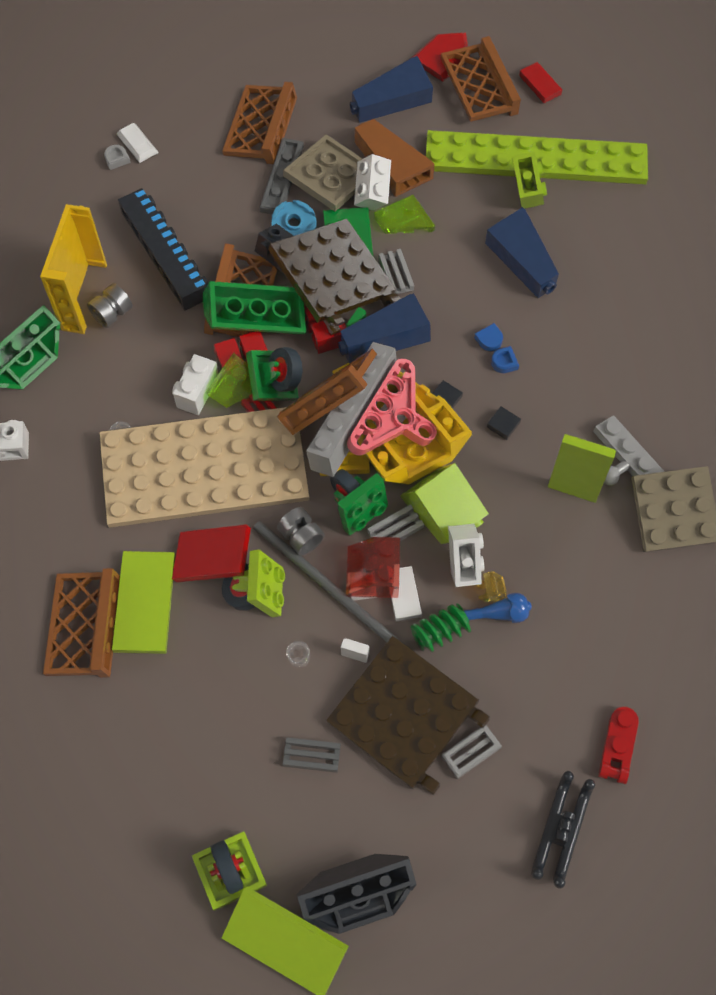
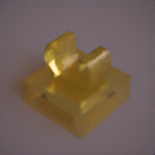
(494, 587)

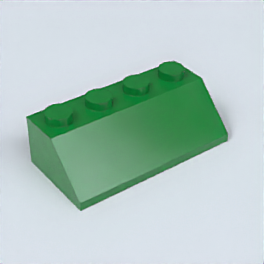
(253, 308)

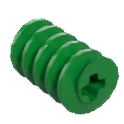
(440, 627)

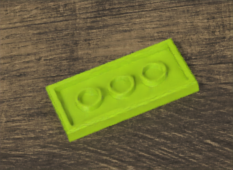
(581, 468)
(144, 602)
(284, 942)

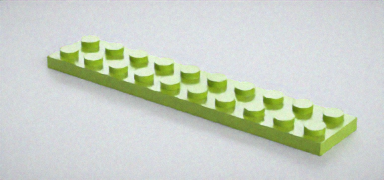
(559, 156)

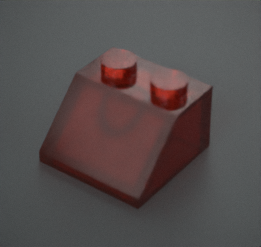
(373, 568)

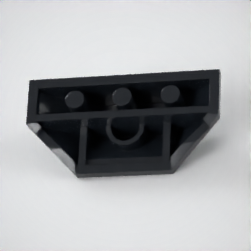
(357, 892)

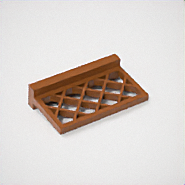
(499, 78)
(279, 121)
(225, 274)
(327, 394)
(103, 630)

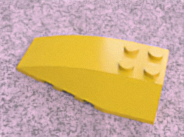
(407, 461)

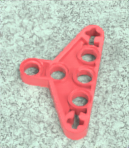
(386, 421)

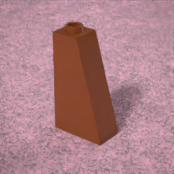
(408, 165)

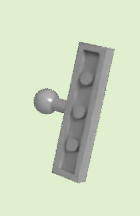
(628, 451)

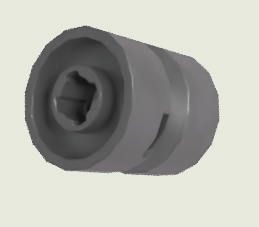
(109, 305)
(303, 534)

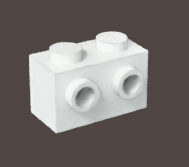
(372, 182)
(196, 379)
(13, 440)
(465, 555)

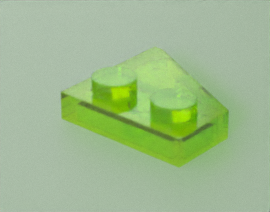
(404, 217)
(231, 383)

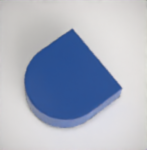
(489, 338)
(504, 360)

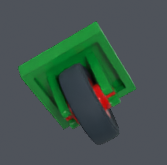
(274, 374)
(358, 499)

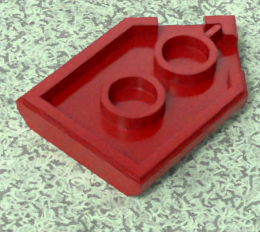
(431, 53)

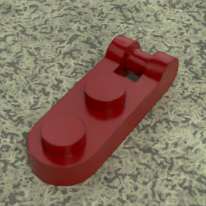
(619, 744)

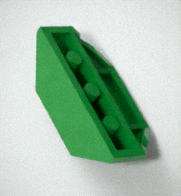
(29, 349)

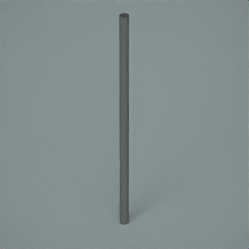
(324, 582)

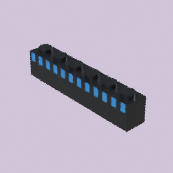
(163, 248)

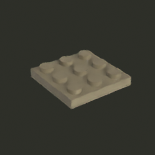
(325, 172)
(675, 508)

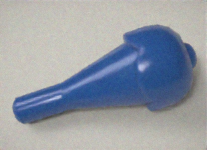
(513, 608)

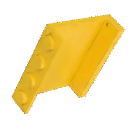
(64, 270)

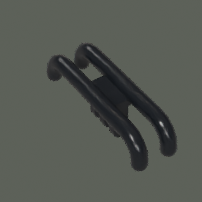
(562, 829)

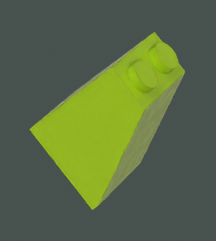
(445, 501)

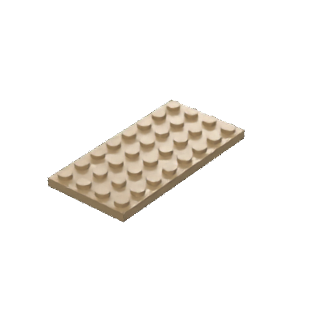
(201, 467)

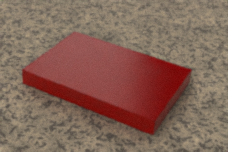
(211, 553)

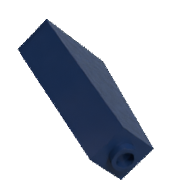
(393, 92)
(523, 252)
(396, 326)

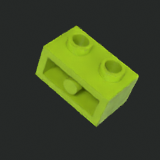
(528, 180)

